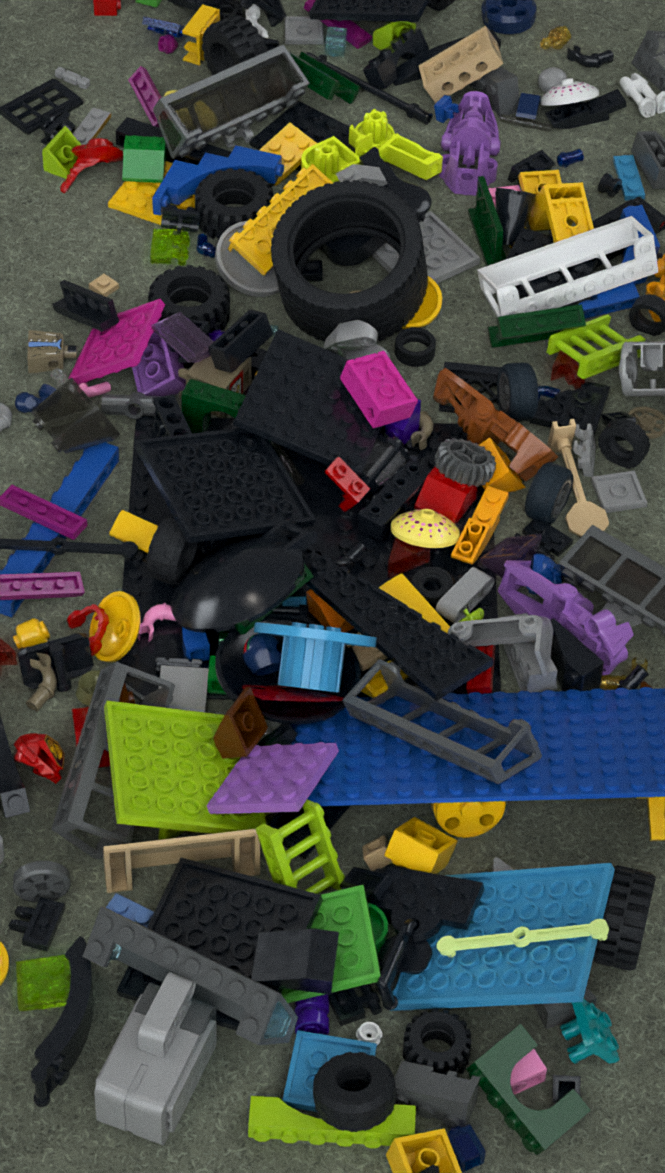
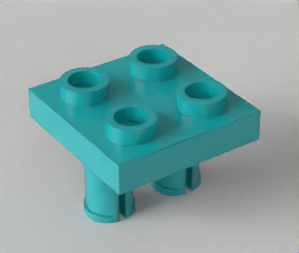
(595, 1032)

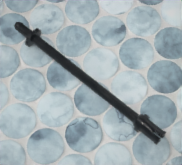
(412, 110)

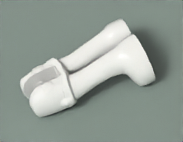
(638, 85)

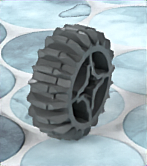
(465, 462)

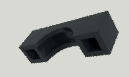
(382, 69)

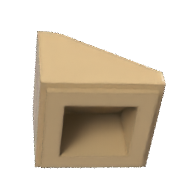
(374, 853)

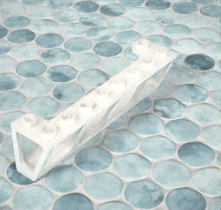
(558, 256)

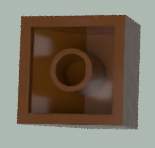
(240, 727)

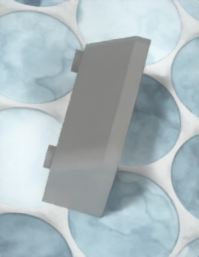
(508, 631)

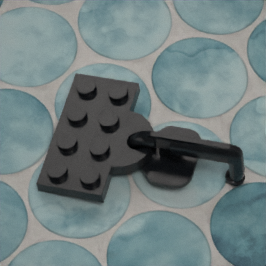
(418, 909)

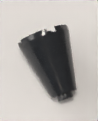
(513, 211)

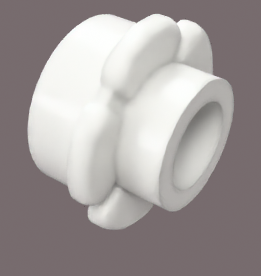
(369, 1028)

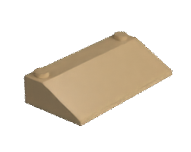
(239, 845)

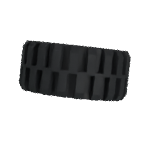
(231, 43)
(230, 188)
(193, 285)
(626, 917)

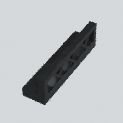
(86, 306)

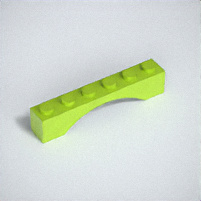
(276, 1120)

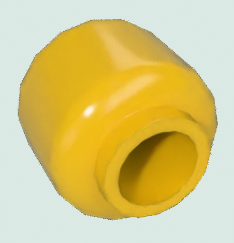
(31, 633)

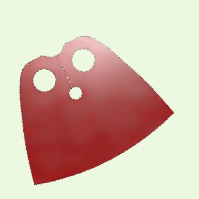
(293, 694)

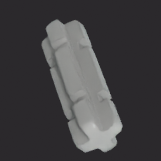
(72, 78)

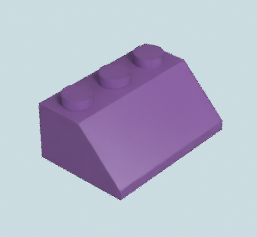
(158, 369)

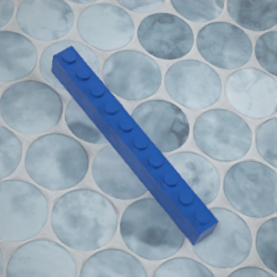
(73, 495)

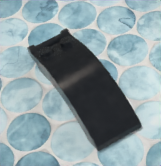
(69, 1035)

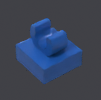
(445, 108)

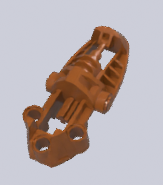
(483, 421)

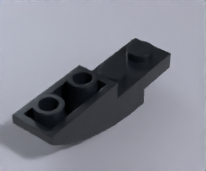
(586, 113)

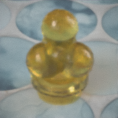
(556, 38)

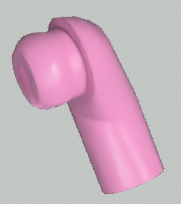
(95, 390)

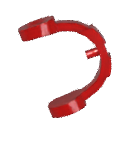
(78, 617)

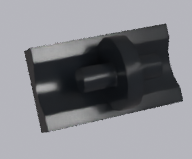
(52, 125)
(180, 219)

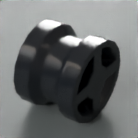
(609, 185)

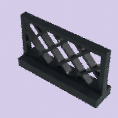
(478, 374)

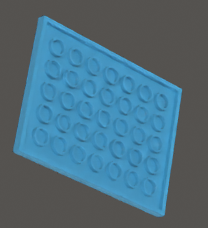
(512, 974)

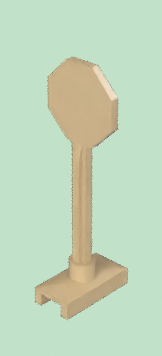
(583, 512)

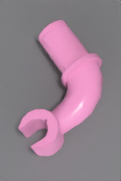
(157, 612)

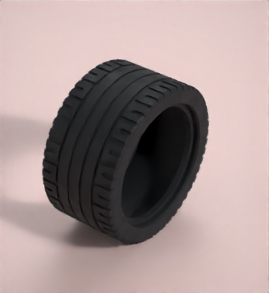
(338, 212)

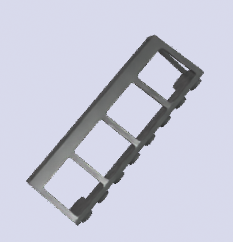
(516, 735)
(89, 753)

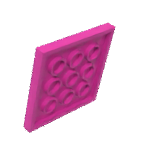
(118, 345)

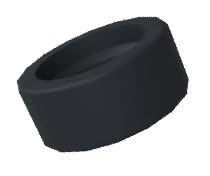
(642, 324)
(413, 358)

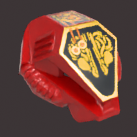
(41, 754)

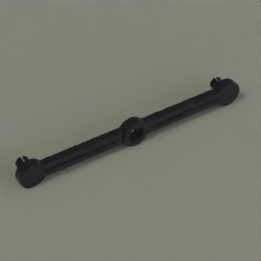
(127, 549)

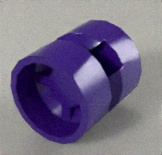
(313, 1015)

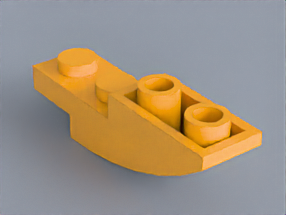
(481, 526)

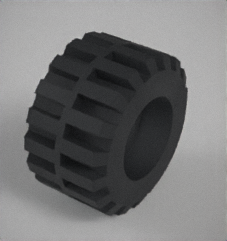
(441, 1027)

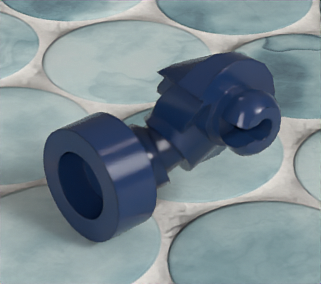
(27, 402)

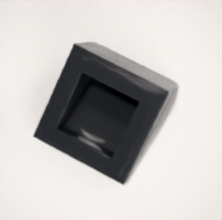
(563, 1084)

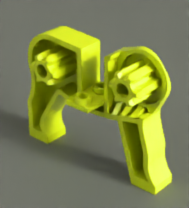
(332, 155)

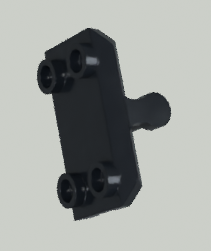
(68, 656)

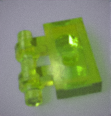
(162, 246)

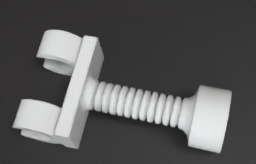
(252, 15)

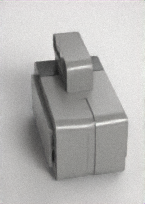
(157, 1060)

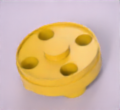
(468, 818)

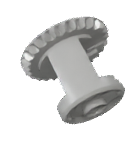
(651, 360)

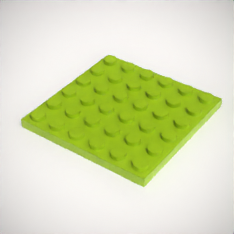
(169, 769)

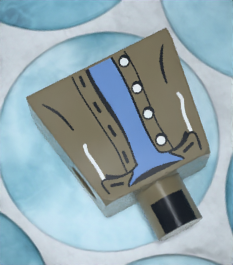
(47, 351)

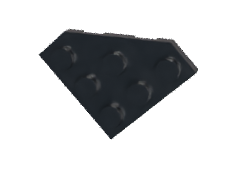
(582, 405)

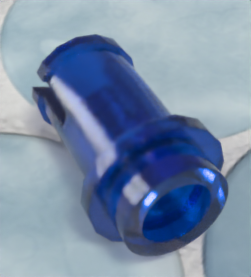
(565, 159)

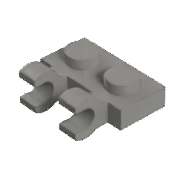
(585, 449)

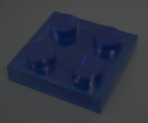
(160, 26)

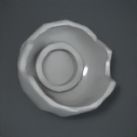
(550, 77)

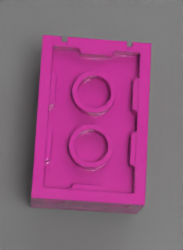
(378, 389)

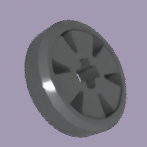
(42, 880)

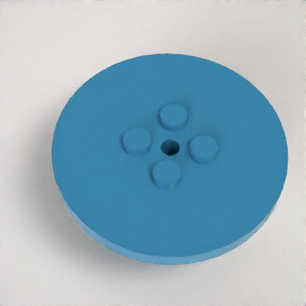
(312, 655)

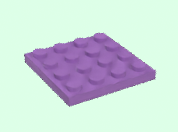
(273, 779)

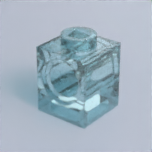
(335, 41)

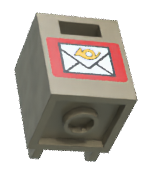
(206, 372)

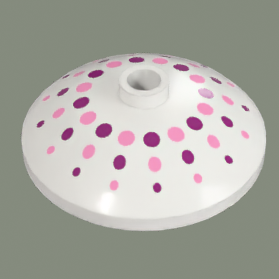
(568, 93)

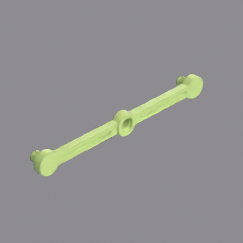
(596, 929)

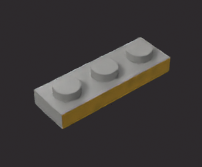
(92, 125)

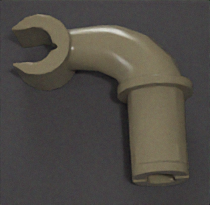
(426, 425)
(47, 687)

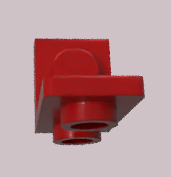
(348, 482)

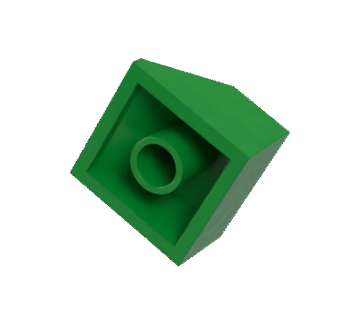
(144, 159)

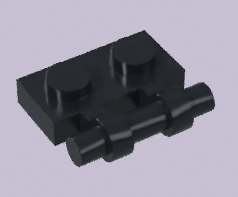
(551, 541)
(350, 1007)

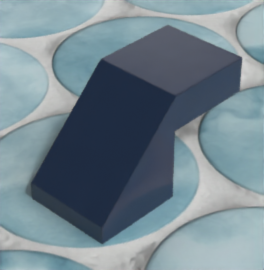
(528, 106)

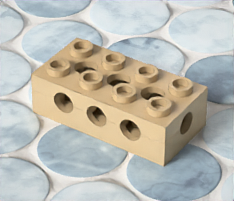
(461, 58)

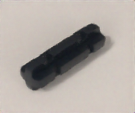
(182, 662)

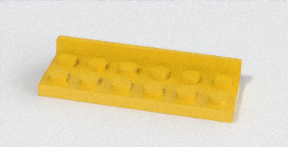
(256, 238)

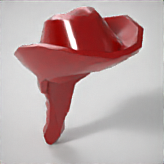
(87, 155)

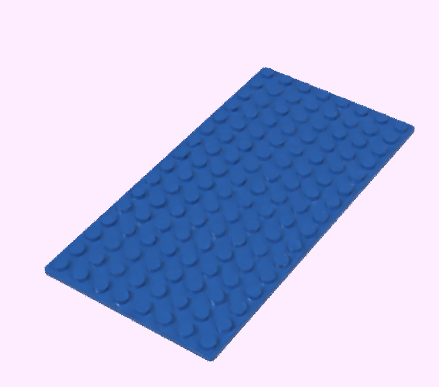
(588, 742)

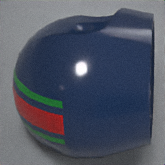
(262, 654)

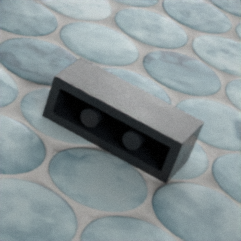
(240, 341)

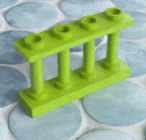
(596, 360)
(279, 859)

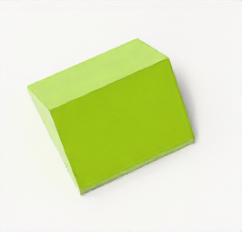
(57, 153)

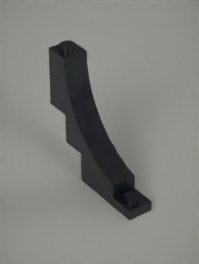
(12, 791)

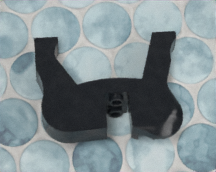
(355, 249)

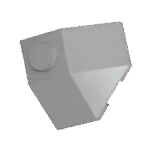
(362, 173)

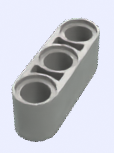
(464, 595)

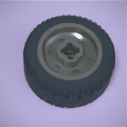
(517, 391)
(548, 492)

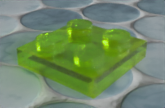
(43, 982)

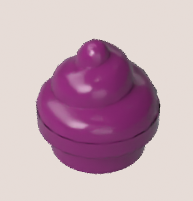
(167, 44)

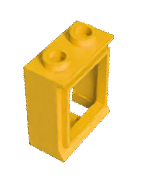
(196, 27)

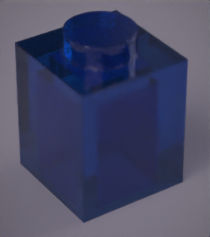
(466, 1147)

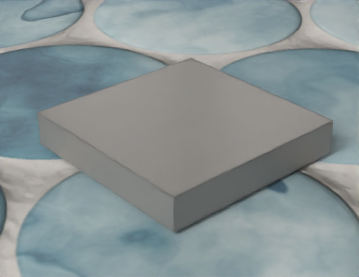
(303, 30)
(619, 491)
(190, 687)

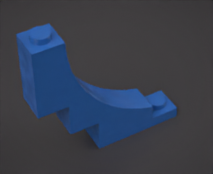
(185, 177)
(624, 295)

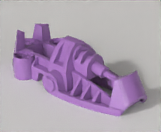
(471, 139)
(568, 608)

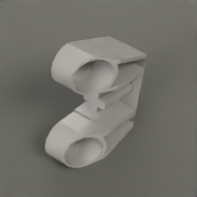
(353, 340)

